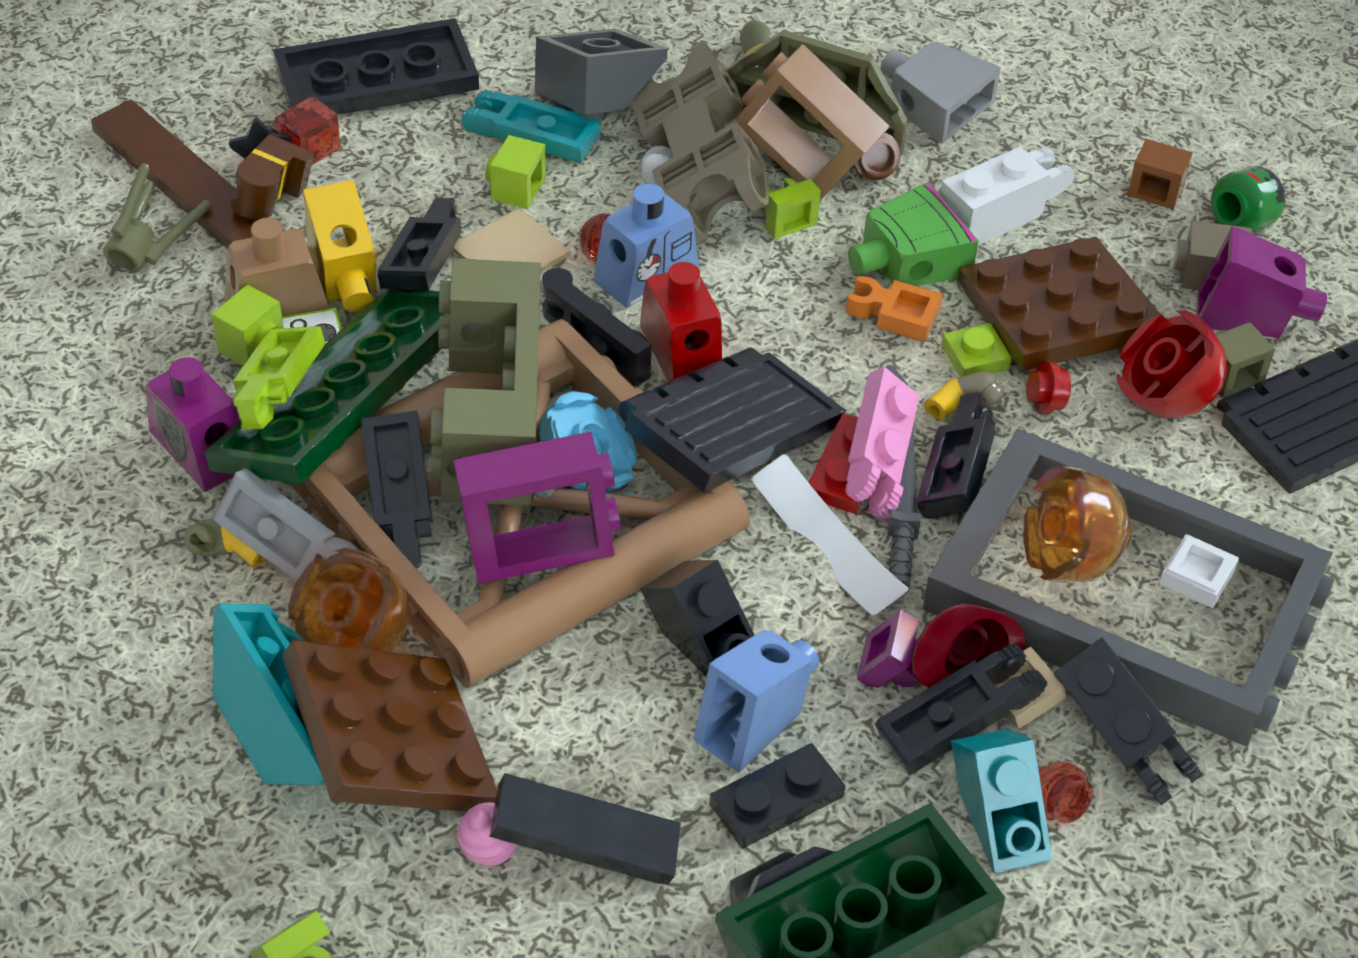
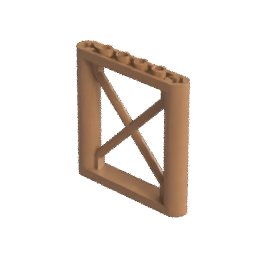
(500, 631)

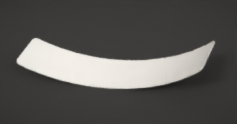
(809, 515)

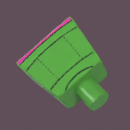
(914, 240)

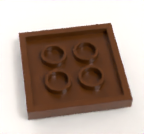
(1057, 301)
(388, 728)

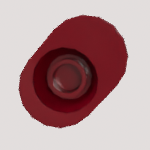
(959, 637)

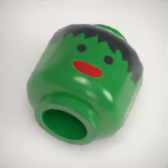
(1248, 198)

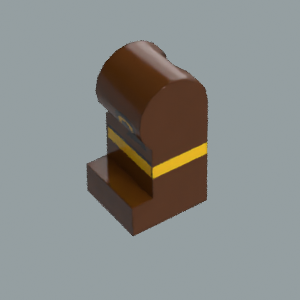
(268, 174)

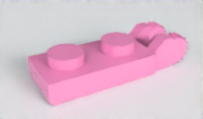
(881, 442)

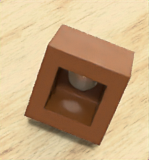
(1159, 174)

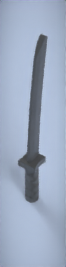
(904, 521)

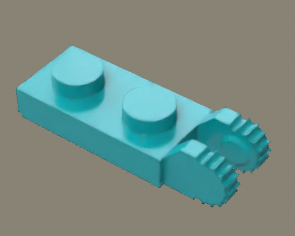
(562, 131)

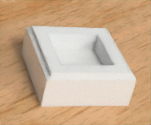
(1199, 571)

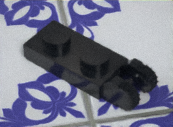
(958, 707)
(1124, 715)

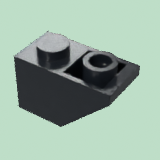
(698, 611)

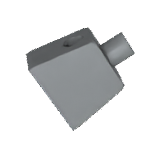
(941, 87)

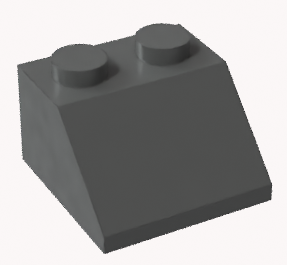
(595, 69)

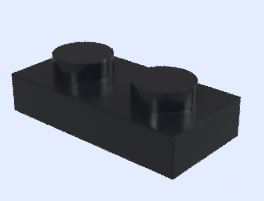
(777, 795)

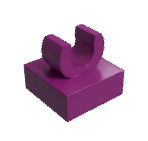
(889, 652)

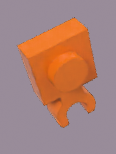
(899, 310)

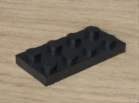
(378, 67)

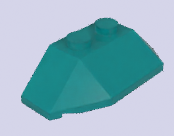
(258, 695)

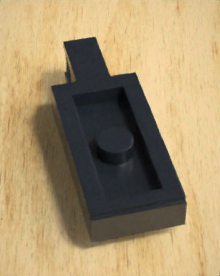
(421, 248)
(957, 460)
(398, 480)

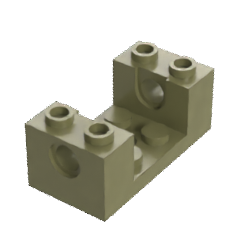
(488, 331)

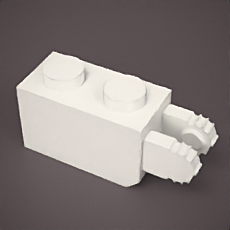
(1005, 191)

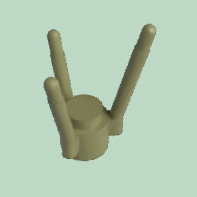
(132, 239)

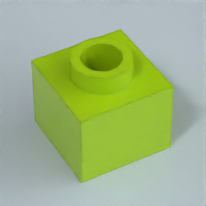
(516, 171)
(244, 322)

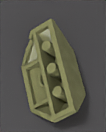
(853, 68)

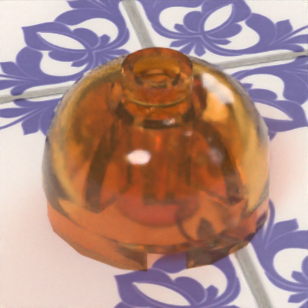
(1076, 526)
(350, 602)

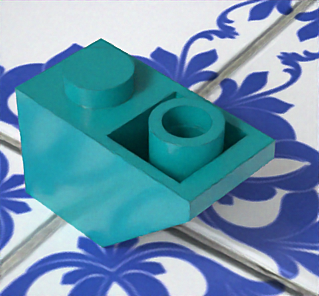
(1003, 797)

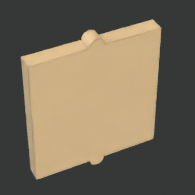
(513, 239)

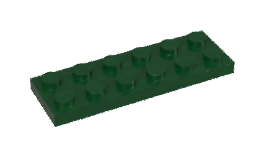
(345, 383)

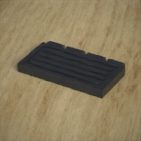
(729, 417)
(1300, 419)

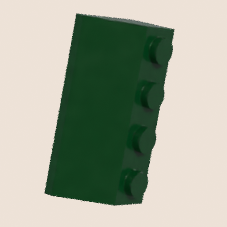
(883, 896)

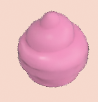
(475, 840)

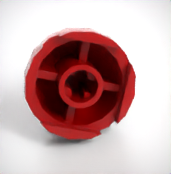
(1173, 366)

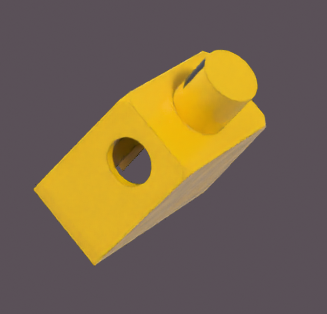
(347, 263)

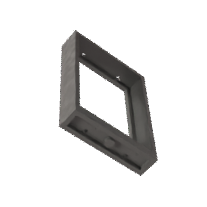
(1059, 637)

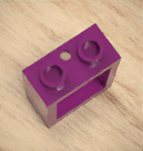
(529, 471)

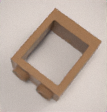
(827, 101)

